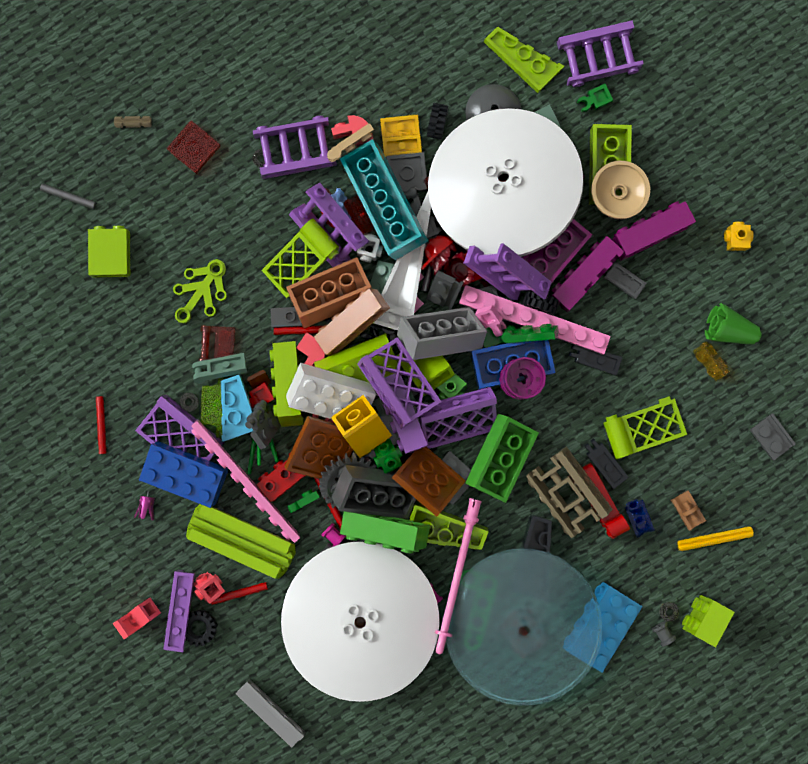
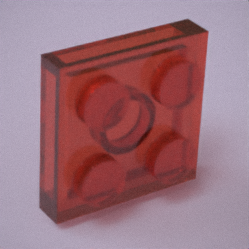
(193, 147)

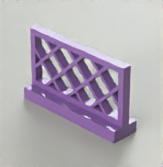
(384, 389)
(455, 407)
(182, 417)

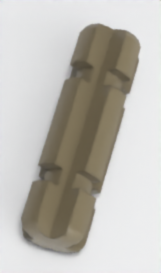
(132, 121)

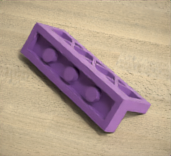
(179, 611)

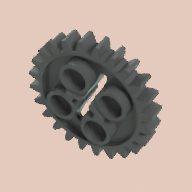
(330, 478)

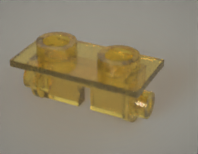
(715, 368)

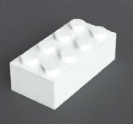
(325, 391)

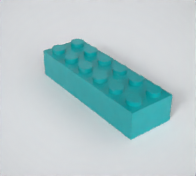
(384, 200)

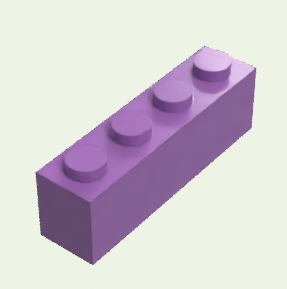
(411, 435)

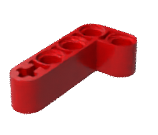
(614, 522)

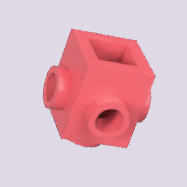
(208, 587)

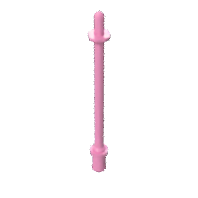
(470, 520)

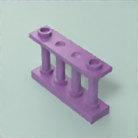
(603, 35)
(288, 165)
(335, 214)
(507, 272)

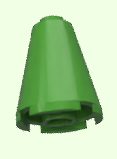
(731, 327)

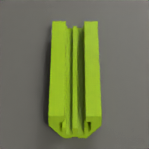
(240, 541)

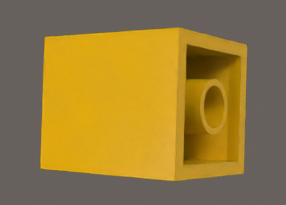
(361, 426)

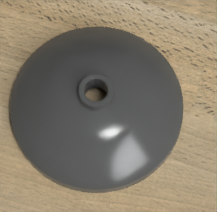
(490, 96)

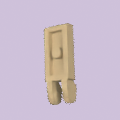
(349, 143)

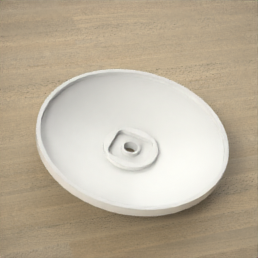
(526, 208)
(369, 584)

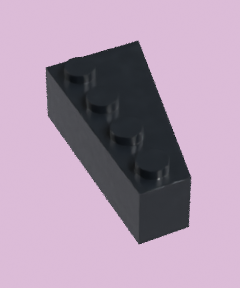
(537, 534)

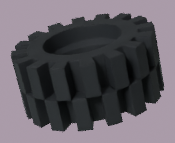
(437, 121)
(546, 305)
(211, 626)

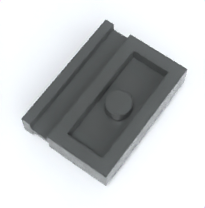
(444, 290)
(772, 436)

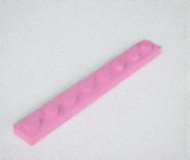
(525, 316)
(239, 475)

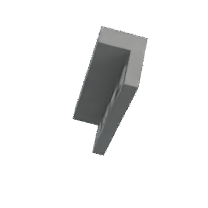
(270, 713)

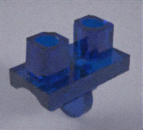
(639, 517)

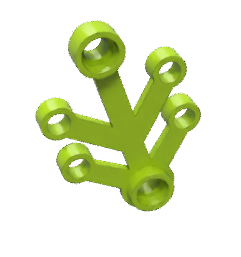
(202, 289)

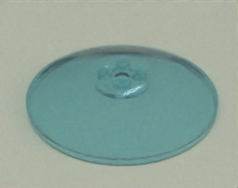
(515, 592)

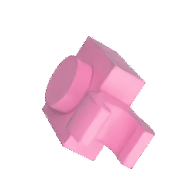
(491, 318)

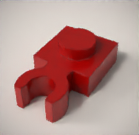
(260, 393)

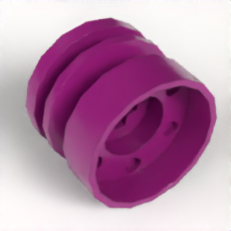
(530, 386)

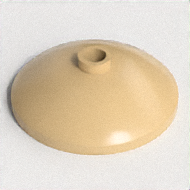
(623, 177)

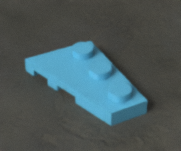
(235, 408)

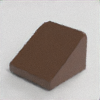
(258, 378)

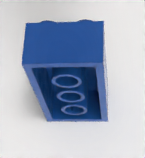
(491, 360)
(183, 474)

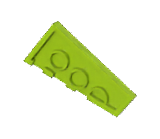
(530, 65)

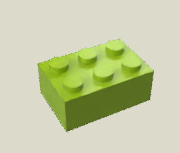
(707, 620)

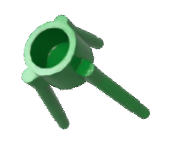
(253, 445)

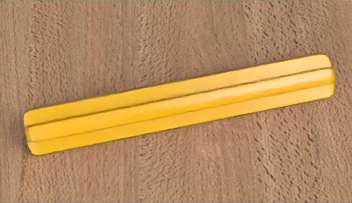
(715, 538)

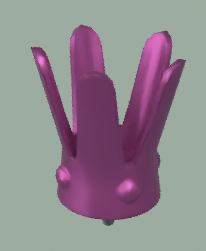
(145, 503)

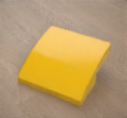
(400, 135)

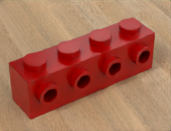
(278, 481)

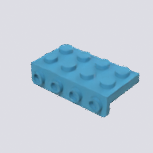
(617, 617)

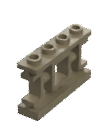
(580, 484)

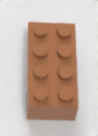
(328, 292)

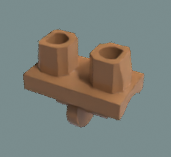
(688, 510)

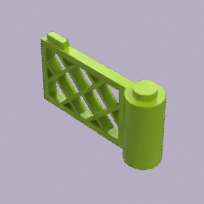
(316, 240)
(620, 432)

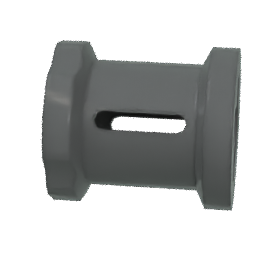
(664, 633)

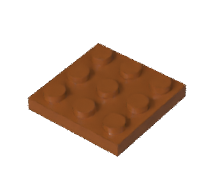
(315, 447)
(429, 480)

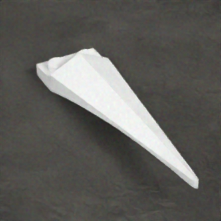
(403, 281)

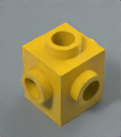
(738, 237)

